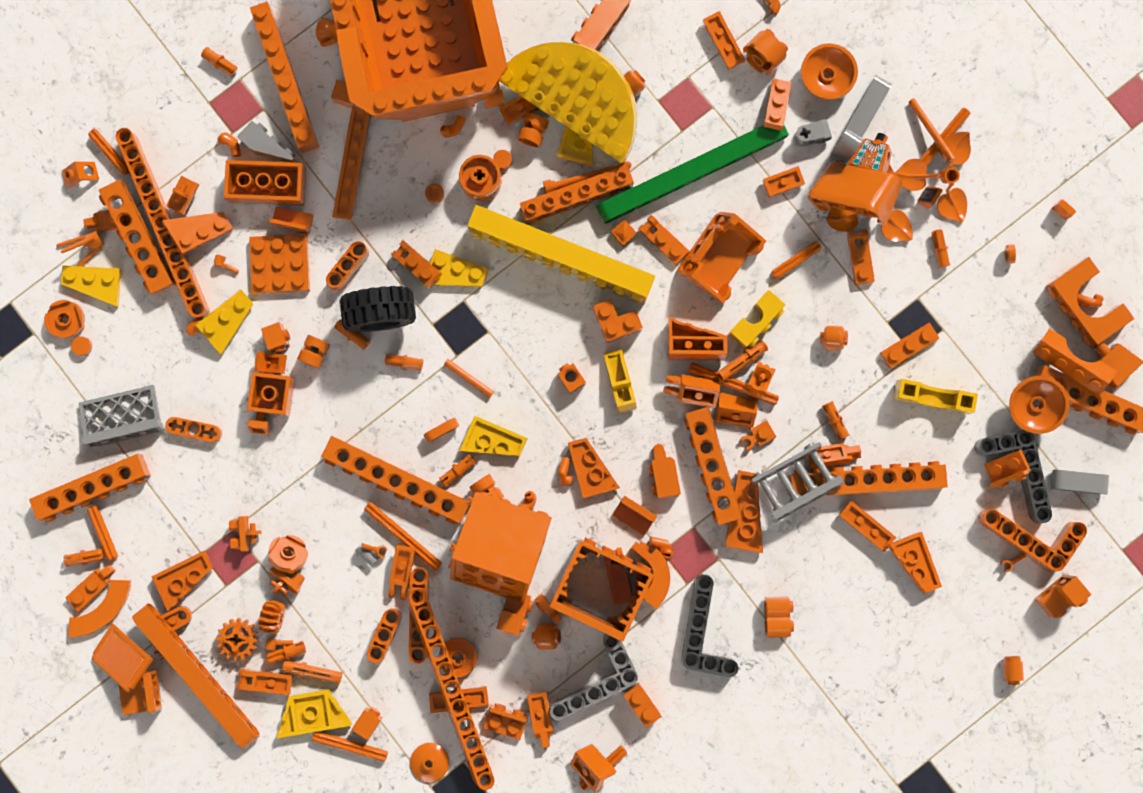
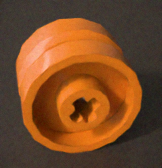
(476, 167)

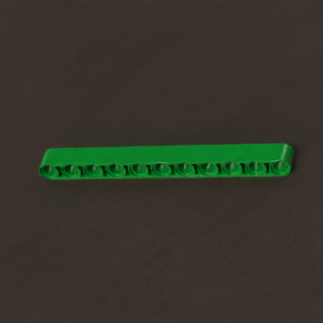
(689, 172)

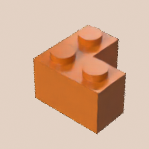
(615, 327)
(1062, 594)
(513, 616)

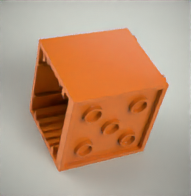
(499, 546)
(615, 626)

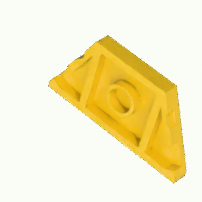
(312, 713)

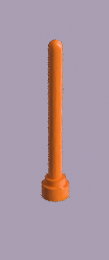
(550, 186)

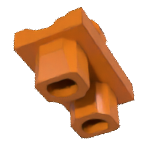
(182, 195)
(760, 379)
(242, 525)
(292, 584)

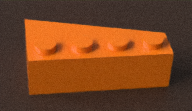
(600, 23)

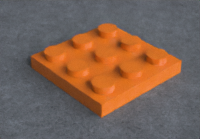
(279, 263)

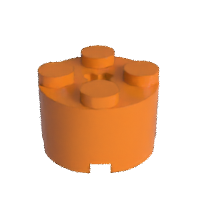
(765, 52)

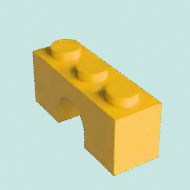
(769, 308)

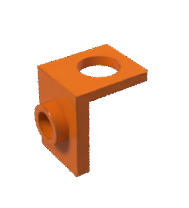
(75, 173)

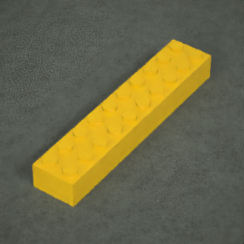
(561, 254)

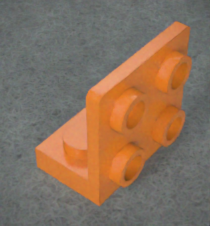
(144, 695)

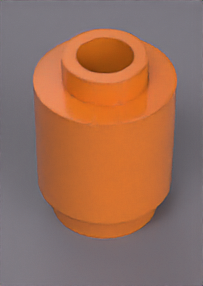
(1013, 670)

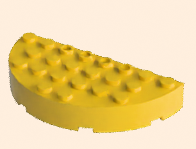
(579, 91)

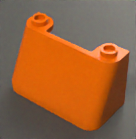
(856, 191)
(720, 254)

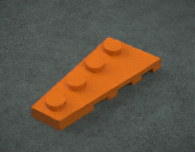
(747, 532)

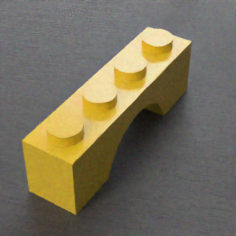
(945, 399)

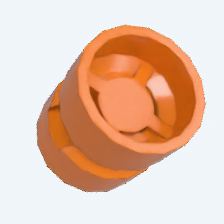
(533, 128)
(312, 358)
(487, 484)

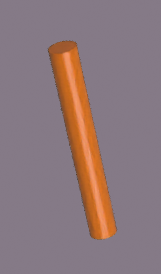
(467, 377)

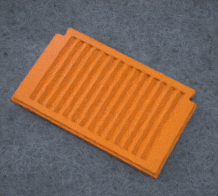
(121, 658)

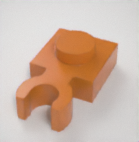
(761, 434)
(543, 605)

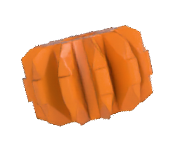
(271, 617)

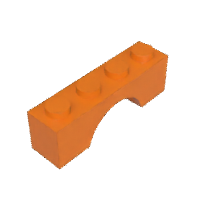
(1092, 375)

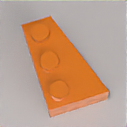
(694, 343)

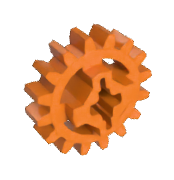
(238, 630)

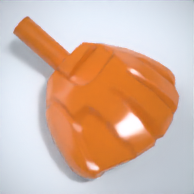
(326, 32)

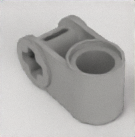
(815, 133)

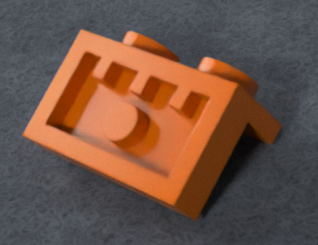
(1007, 468)
(505, 721)

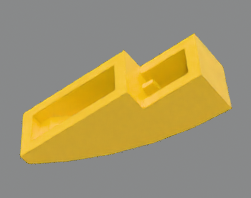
(620, 381)

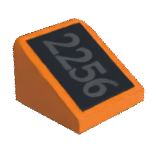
(929, 196)

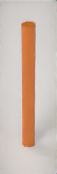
(931, 129)

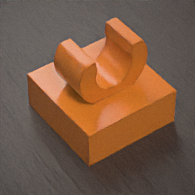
(260, 425)

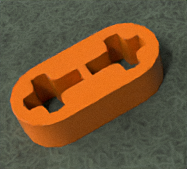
(441, 430)

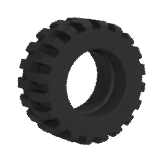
(377, 309)

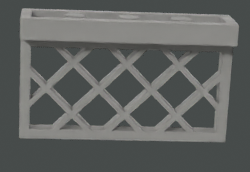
(119, 432)

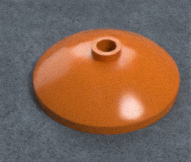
(837, 63)
(1052, 406)

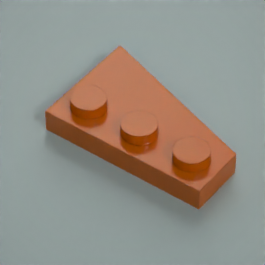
(197, 230)
(590, 469)
(917, 561)
(181, 578)

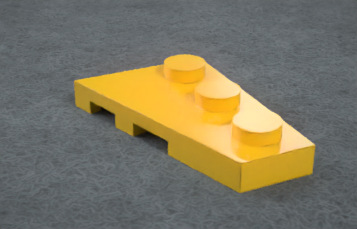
(457, 271)
(225, 320)

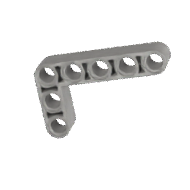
(861, 119)
(600, 685)

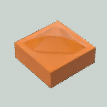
(1064, 209)
(623, 232)

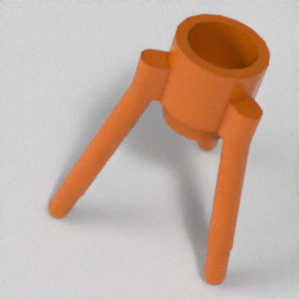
(91, 240)

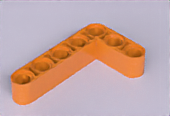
(1031, 542)

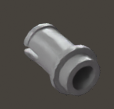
(367, 555)

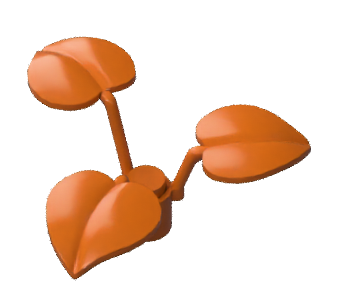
(913, 175)
(896, 230)

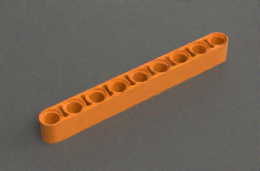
(196, 675)

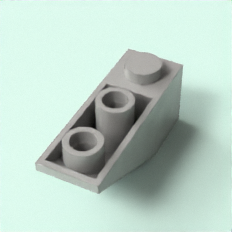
(260, 143)

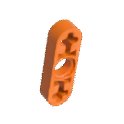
(181, 421)

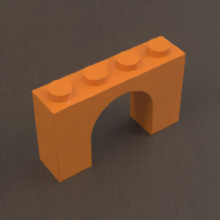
(1065, 291)

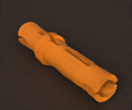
(747, 357)
(289, 667)

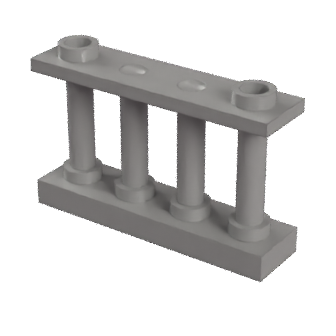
(797, 501)

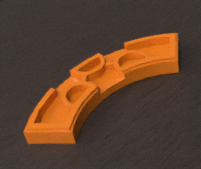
(104, 613)

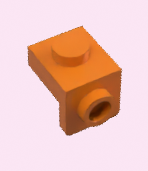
(270, 363)

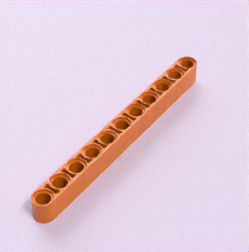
(156, 216)
(456, 695)

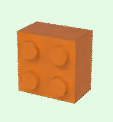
(271, 394)

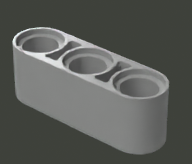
(1080, 482)

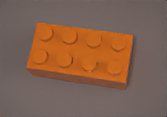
(265, 182)

